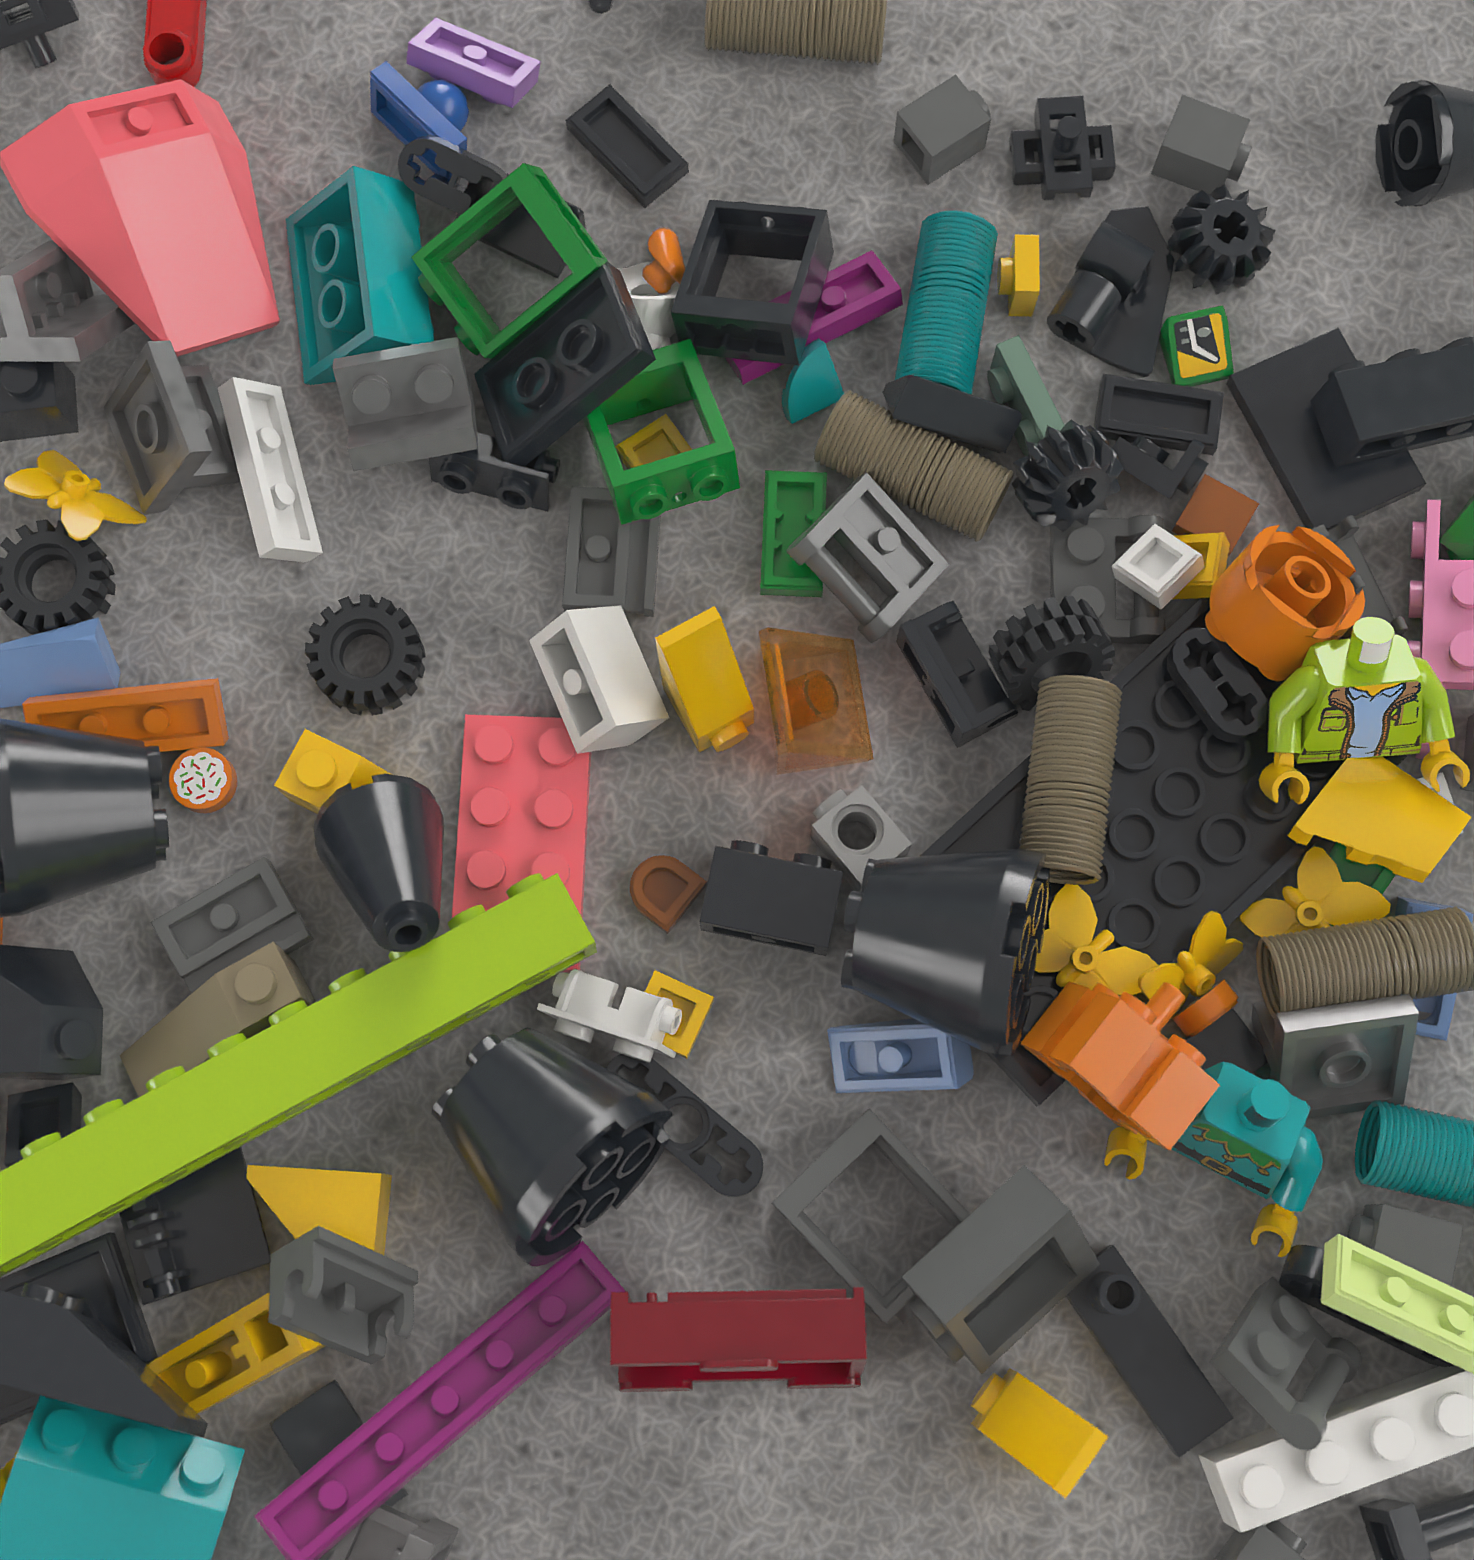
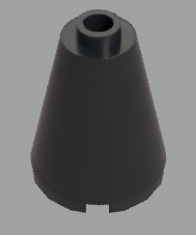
(1427, 143)
(386, 857)

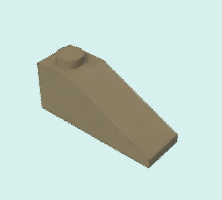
(225, 1005)

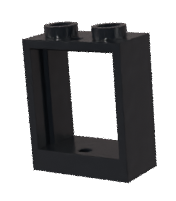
(752, 327)

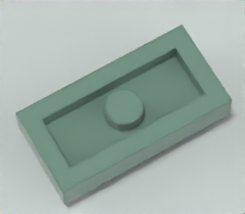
(1018, 383)

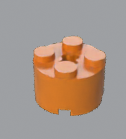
(1283, 599)

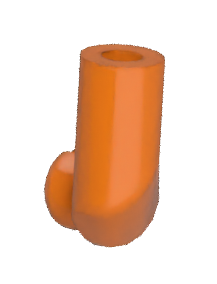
(667, 263)

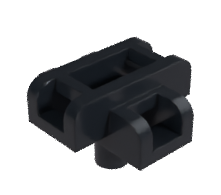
(32, 23)
(1067, 141)

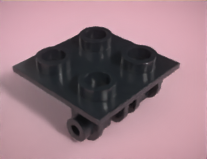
(196, 1230)

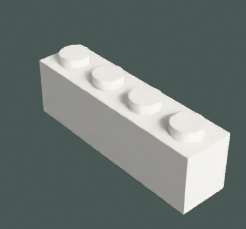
(1363, 1444)

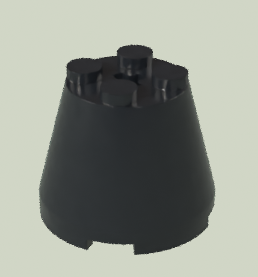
(74, 813)
(951, 940)
(549, 1139)

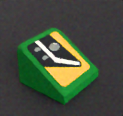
(1197, 347)

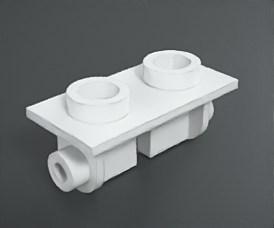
(636, 1026)

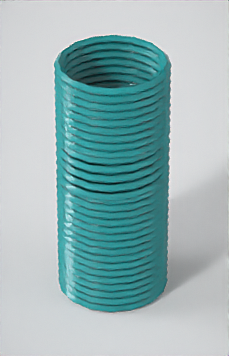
(942, 309)
(1416, 1153)

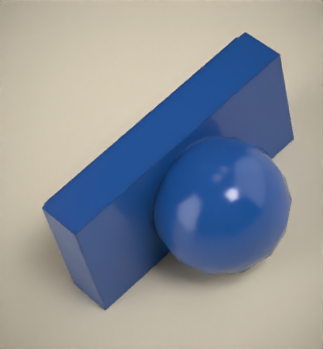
(432, 109)

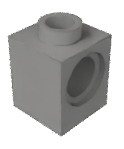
(862, 808)

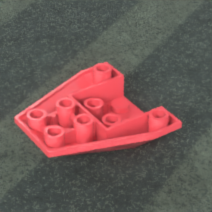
(153, 209)

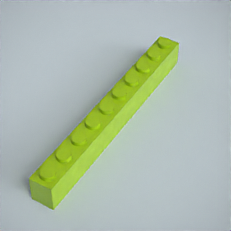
(287, 1068)

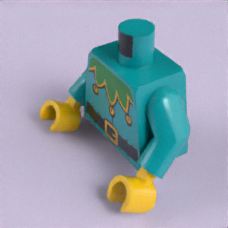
(1253, 1138)

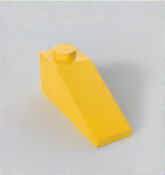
(705, 682)
(231, 1357)
(1036, 1430)

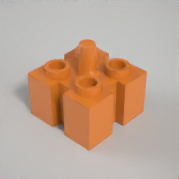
(1122, 1061)

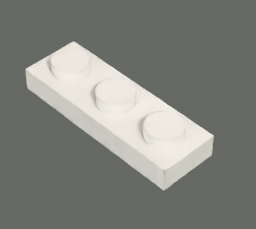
(269, 470)

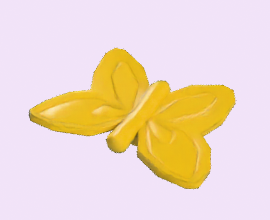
(74, 493)
(1316, 902)
(1077, 957)
(1197, 968)

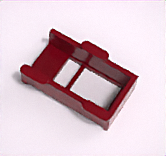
(738, 1337)

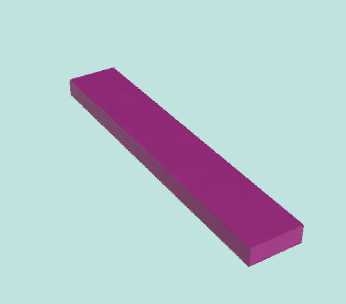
(439, 1407)

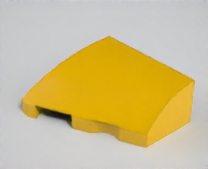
(1383, 818)

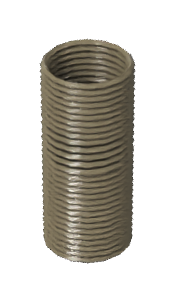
(787, 27)
(899, 455)
(1071, 770)
(1351, 962)

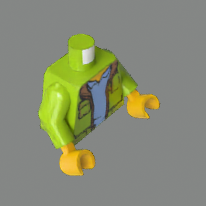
(1359, 702)

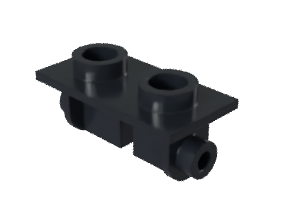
(490, 476)

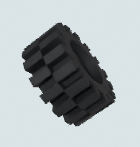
(29, 555)
(353, 621)
(1049, 643)

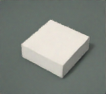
(1158, 566)

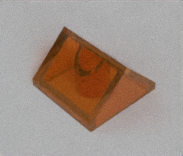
(813, 700)

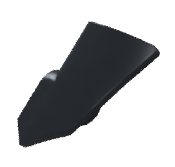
(1118, 293)

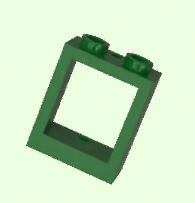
(446, 286)
(697, 473)

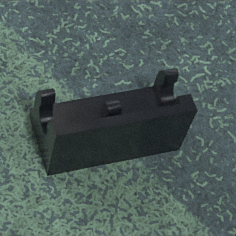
(954, 673)

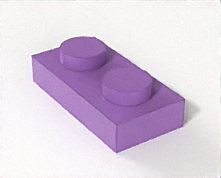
(473, 62)

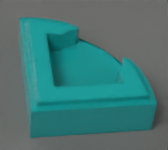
(811, 384)

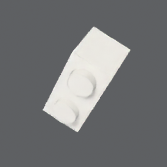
(598, 678)

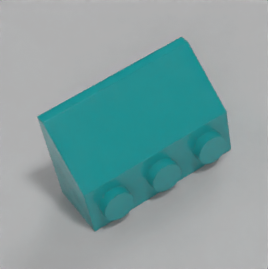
(356, 271)
(113, 1489)

